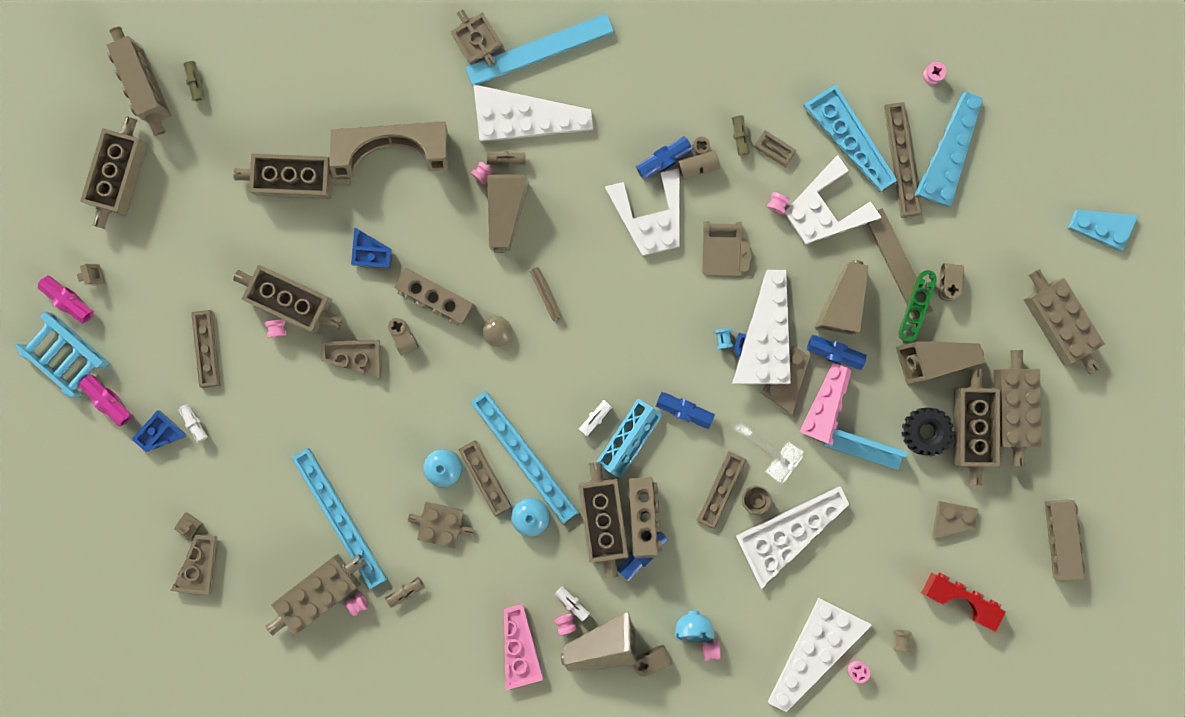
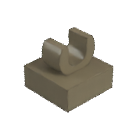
(90, 274)
(188, 526)

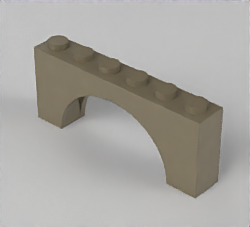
(352, 144)

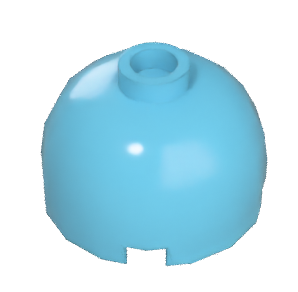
(442, 467)
(530, 517)
(694, 628)

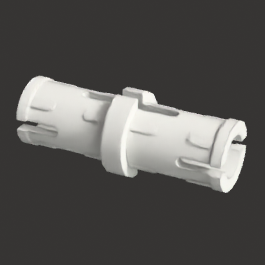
(595, 418)
(192, 423)
(581, 613)

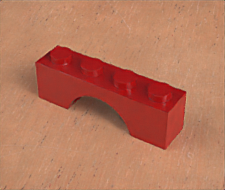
(985, 613)

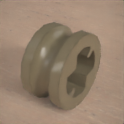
(701, 140)

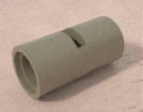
(698, 164)

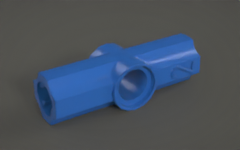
(664, 158)
(836, 352)
(685, 410)
(631, 565)

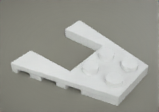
(814, 219)
(653, 231)

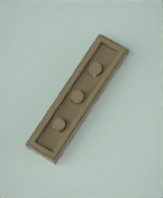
(205, 348)
(485, 478)
(721, 489)

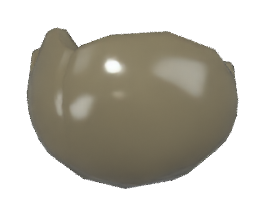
(497, 331)
(756, 500)

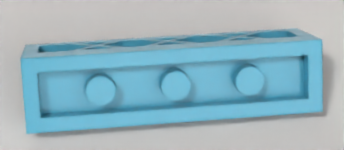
(632, 440)
(867, 449)

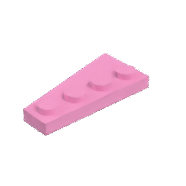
(824, 411)
(520, 653)

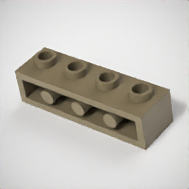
(1064, 539)

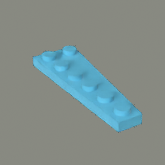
(845, 129)
(946, 166)

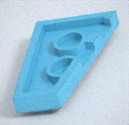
(1103, 227)

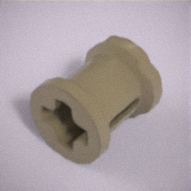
(902, 641)

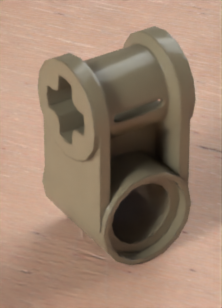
(950, 277)
(404, 339)
(654, 660)

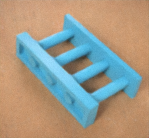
(80, 348)

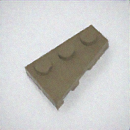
(354, 355)
(786, 394)
(198, 567)

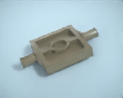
(476, 38)
(440, 524)

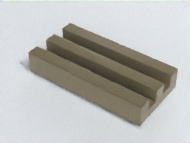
(770, 154)

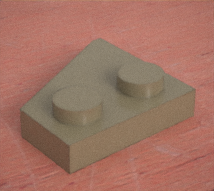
(953, 519)

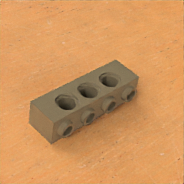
(409, 279)
(637, 488)

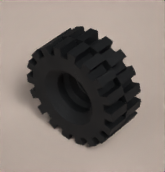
(941, 436)

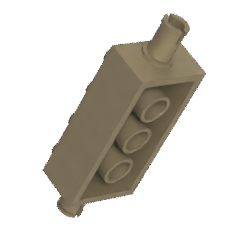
(138, 80)
(114, 172)
(289, 176)
(287, 299)
(1064, 321)
(1019, 407)
(976, 427)
(603, 520)
(315, 594)

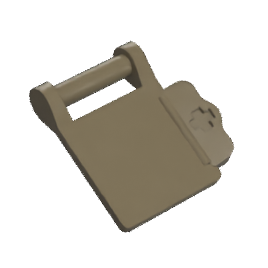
(725, 254)

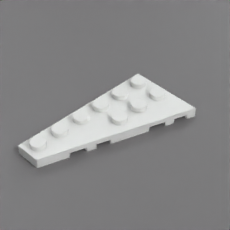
(514, 115)
(767, 340)
(781, 538)
(822, 642)

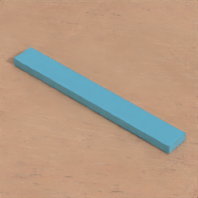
(540, 49)
(524, 457)
(339, 517)

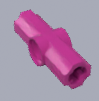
(65, 299)
(105, 400)

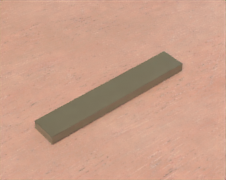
(902, 159)
(896, 259)

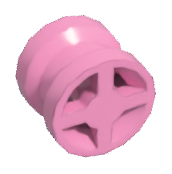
(932, 77)
(482, 172)
(778, 203)
(275, 328)
(356, 603)
(565, 624)
(711, 650)
(860, 675)

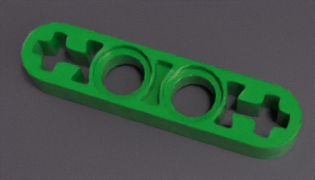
(918, 306)

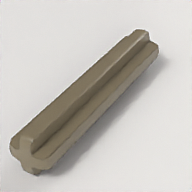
(545, 293)

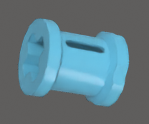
(724, 338)

